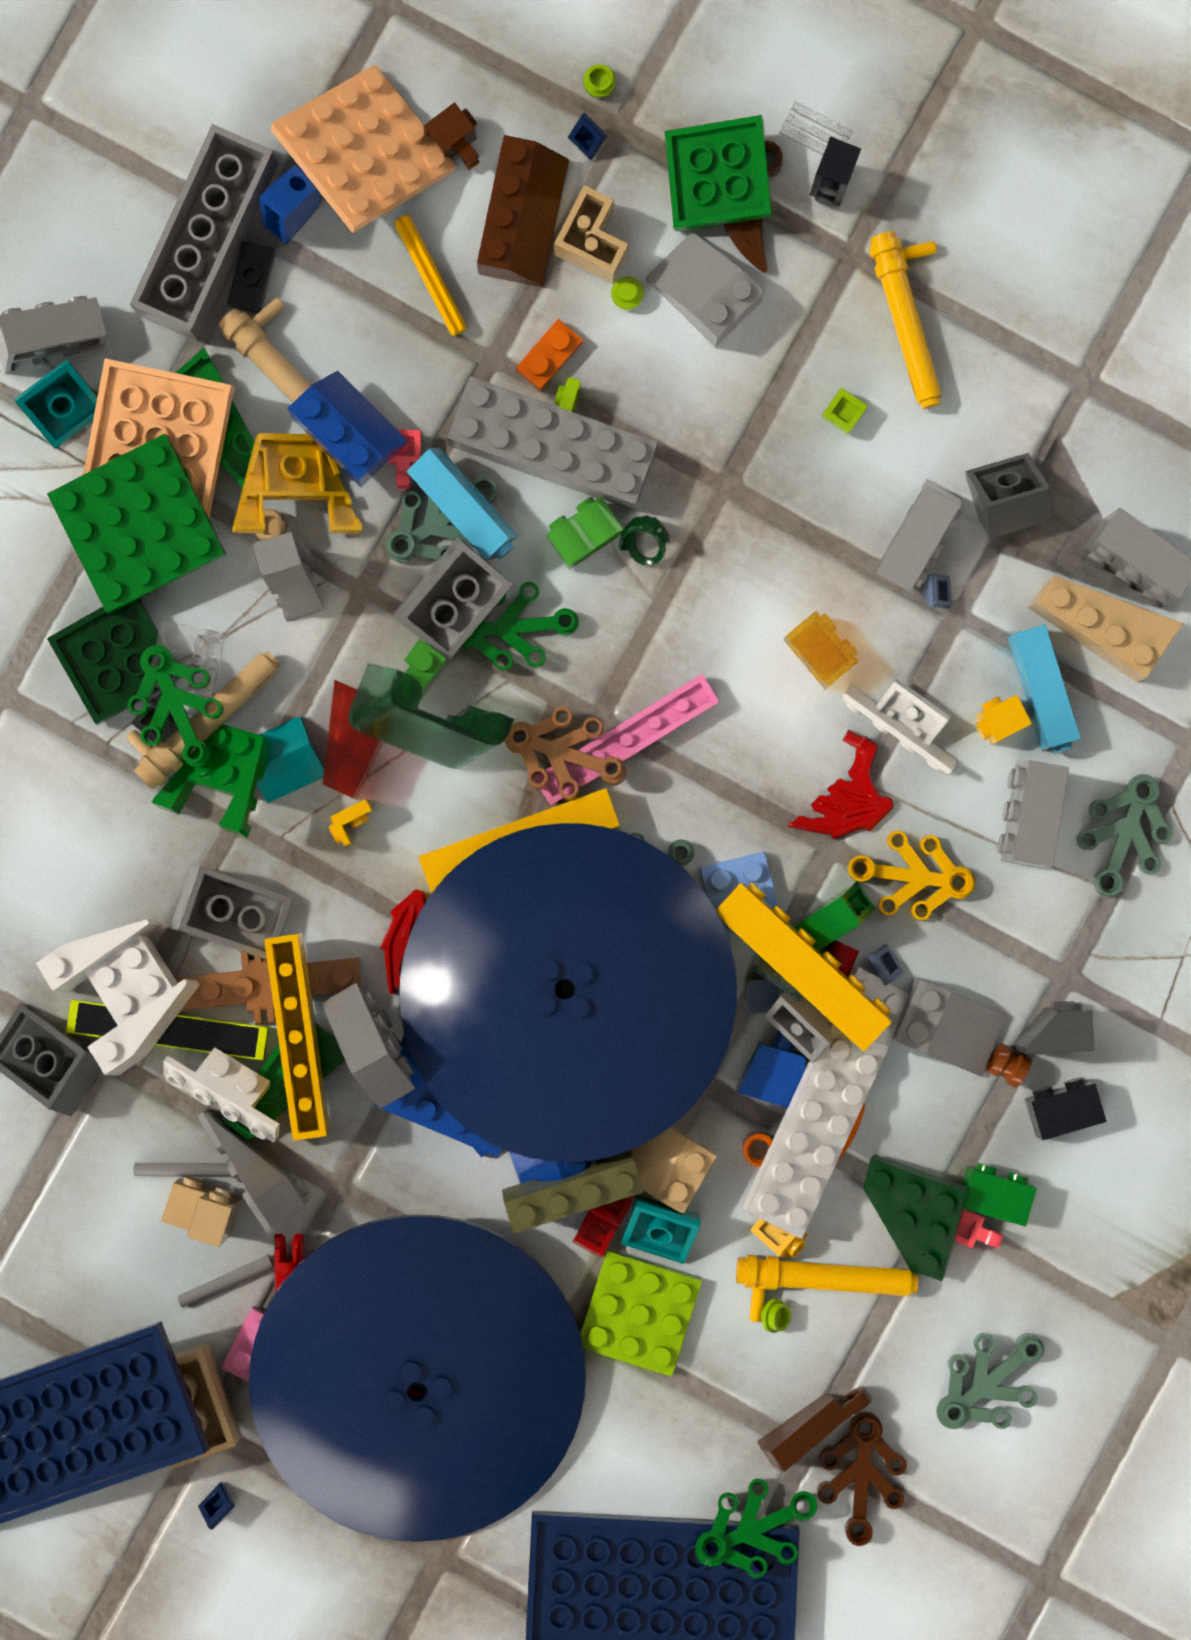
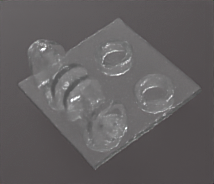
(194, 649)

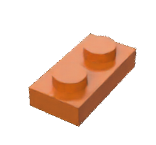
(549, 355)

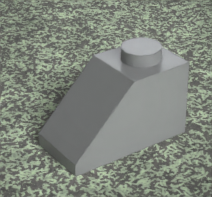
(801, 1025)

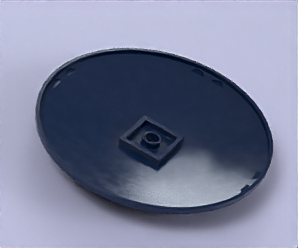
(645, 1008)
(402, 1308)

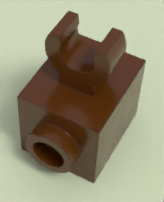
(453, 134)

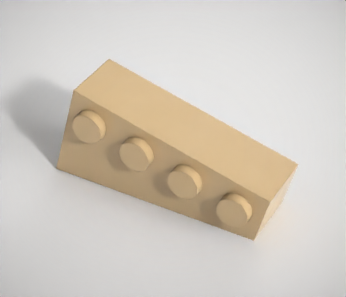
(1107, 626)

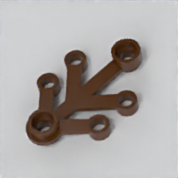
(862, 1471)

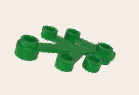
(508, 629)
(173, 700)
(750, 1531)

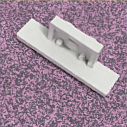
(908, 719)
(227, 1087)

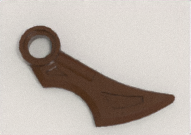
(748, 234)

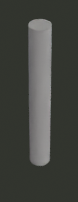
(181, 1169)
(225, 1281)

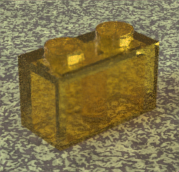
(821, 649)

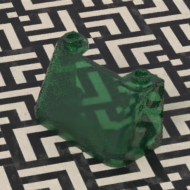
(389, 712)

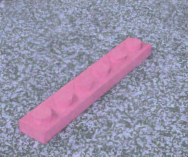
(637, 733)

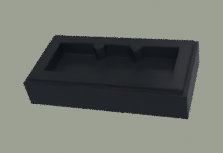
(251, 277)

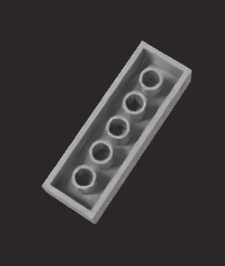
(204, 232)
(552, 443)

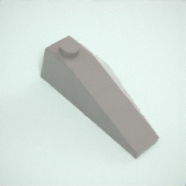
(270, 1187)

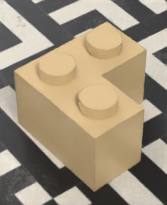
(583, 237)
(202, 1210)

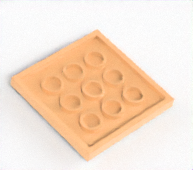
(362, 148)
(147, 402)

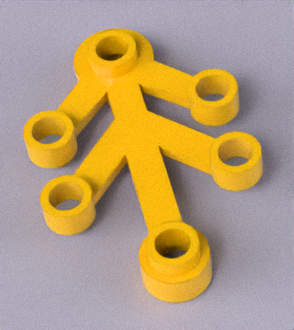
(917, 876)

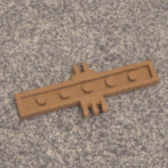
(254, 988)

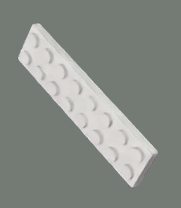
(820, 1120)

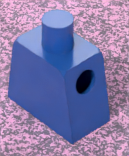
(289, 204)
(773, 1072)

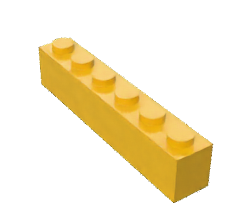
(589, 809)
(804, 966)
(297, 1036)

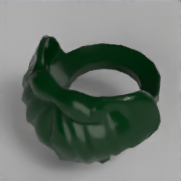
(647, 524)

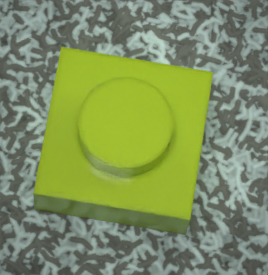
(568, 394)
(844, 411)

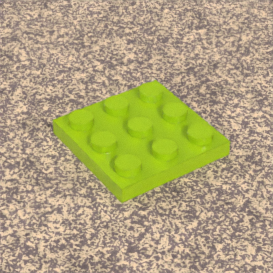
(639, 1312)

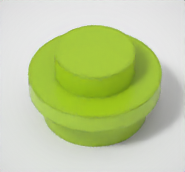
(599, 81)
(627, 293)
(775, 1316)

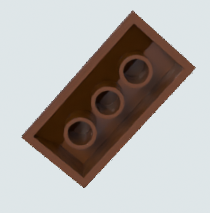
(522, 212)

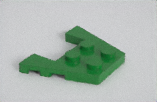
(233, 770)

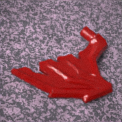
(850, 803)
(398, 934)

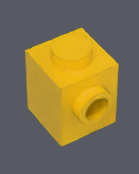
(1001, 718)

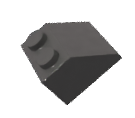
(1010, 495)
(1058, 1030)

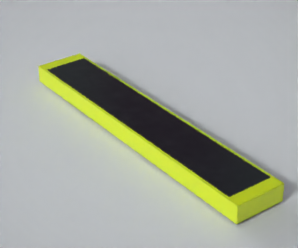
(183, 1033)

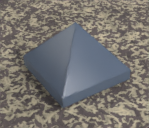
(937, 591)
(884, 965)

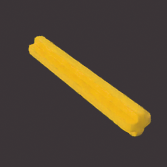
(430, 275)

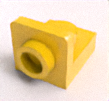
(353, 815)
(778, 1240)

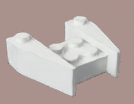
(131, 985)

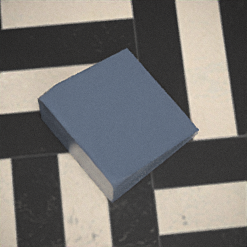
(760, 995)

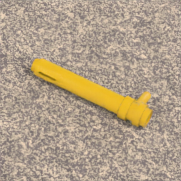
(892, 270)
(776, 1273)

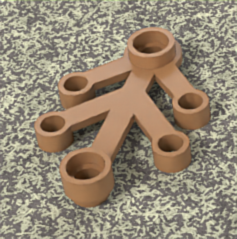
(560, 751)

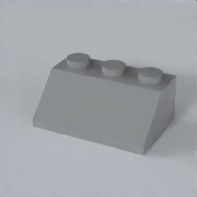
(453, 598)

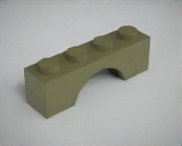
(543, 1202)

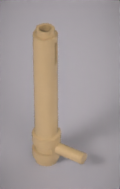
(253, 343)
(167, 756)

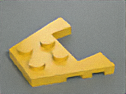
(292, 469)

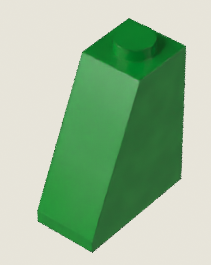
(837, 915)

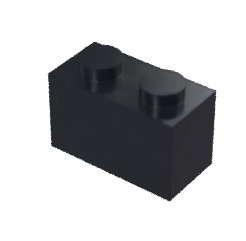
(834, 172)
(1065, 1108)

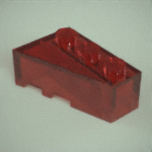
(348, 752)

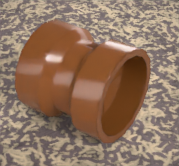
(1009, 1065)

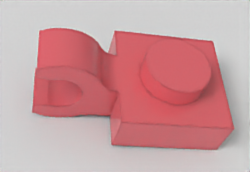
(406, 457)
(972, 1229)

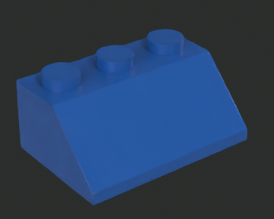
(347, 427)

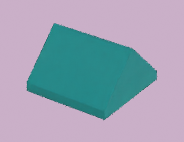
(59, 404)
(291, 760)
(660, 1229)

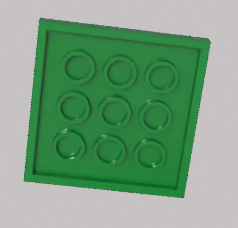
(136, 523)

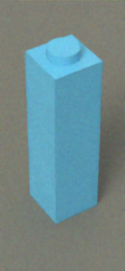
(463, 504)
(1044, 688)

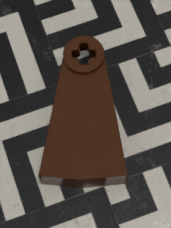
(810, 1426)

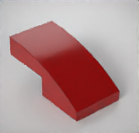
(600, 1226)

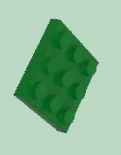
(718, 173)

